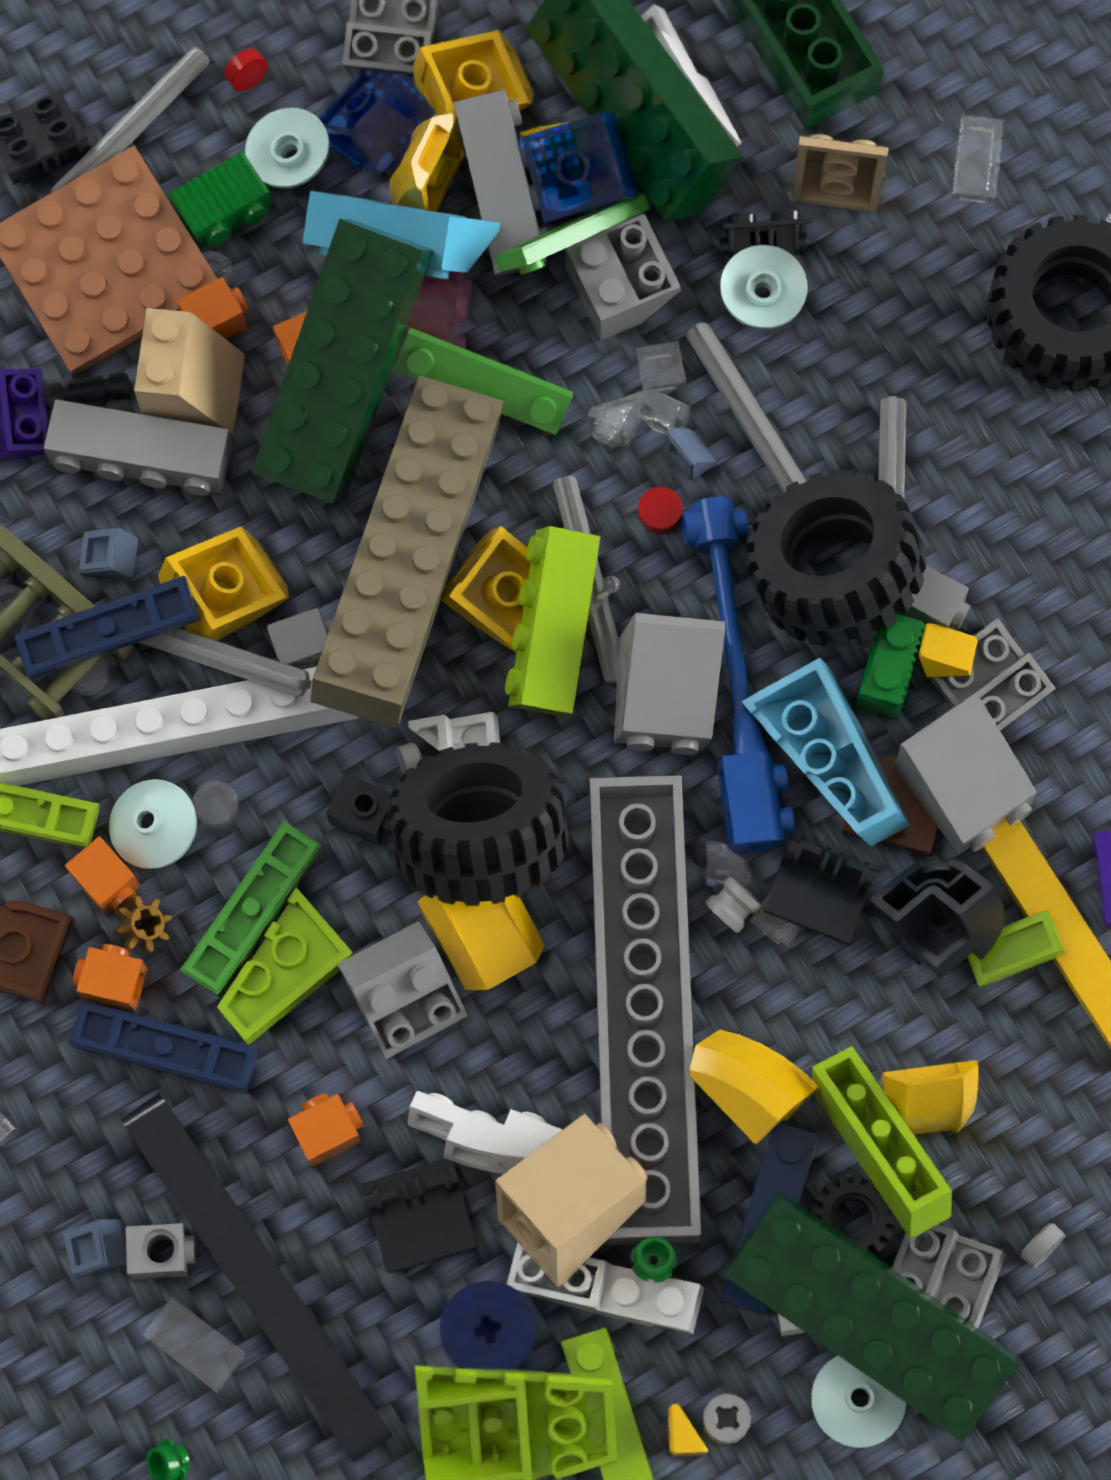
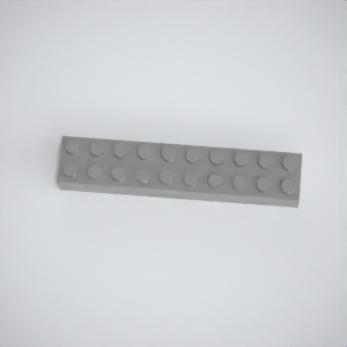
(646, 998)

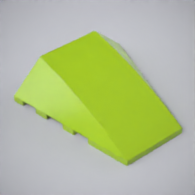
(513, 1423)

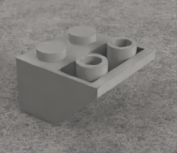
(621, 276)
(402, 989)

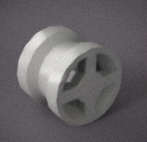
(733, 904)
(720, 1424)

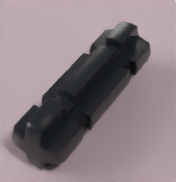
(89, 390)

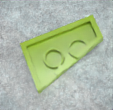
(286, 969)

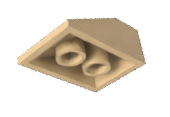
(839, 172)

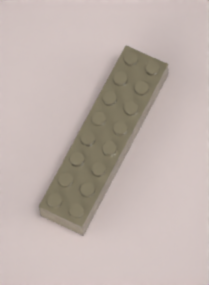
(406, 552)

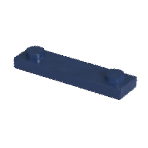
(107, 627)
(164, 1047)
(782, 1169)

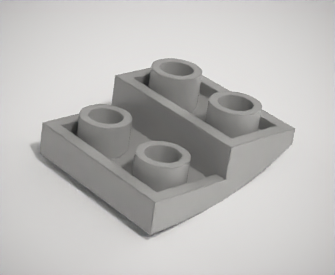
(388, 33)
(999, 675)
(951, 1269)

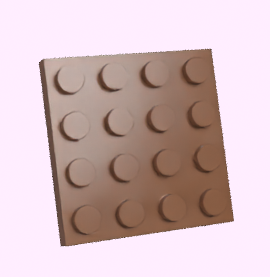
(100, 258)

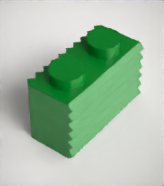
(221, 201)
(890, 667)

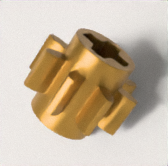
(140, 912)

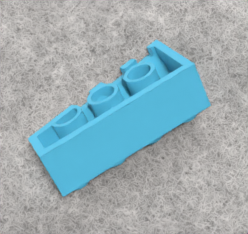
(454, 238)
(825, 740)

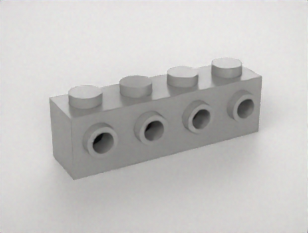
(499, 170)
(138, 447)

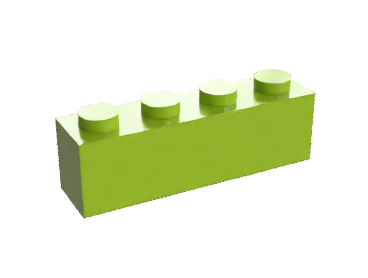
(553, 621)
(882, 1142)

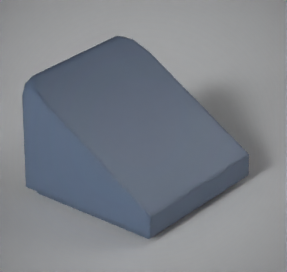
(689, 452)
(108, 554)
(95, 1247)

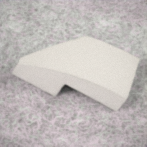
(457, 732)

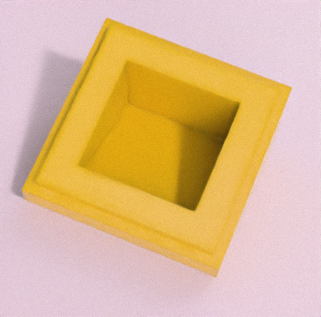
(946, 651)
(682, 1435)

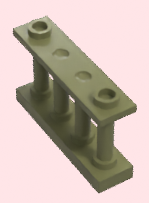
(41, 583)

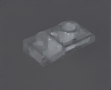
(619, 419)

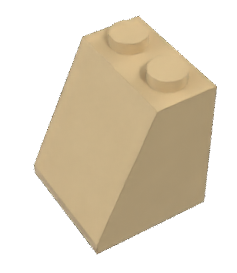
(188, 371)
(569, 1197)

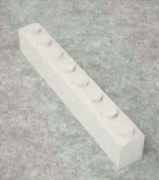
(155, 730)

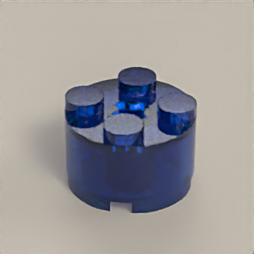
(500, 1306)

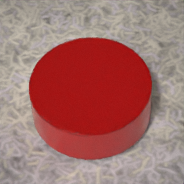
(246, 69)
(660, 510)

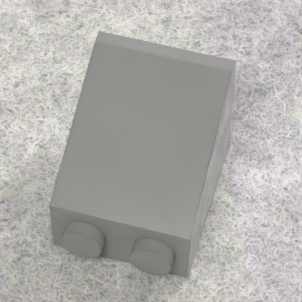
(668, 682)
(966, 775)

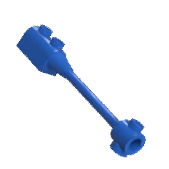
(749, 776)

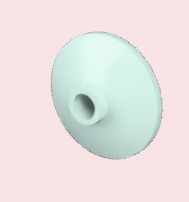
(284, 132)
(767, 268)
(168, 835)
(845, 1421)

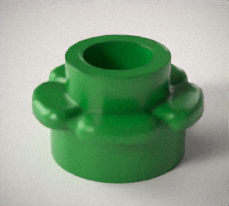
(653, 1248)
(168, 1461)

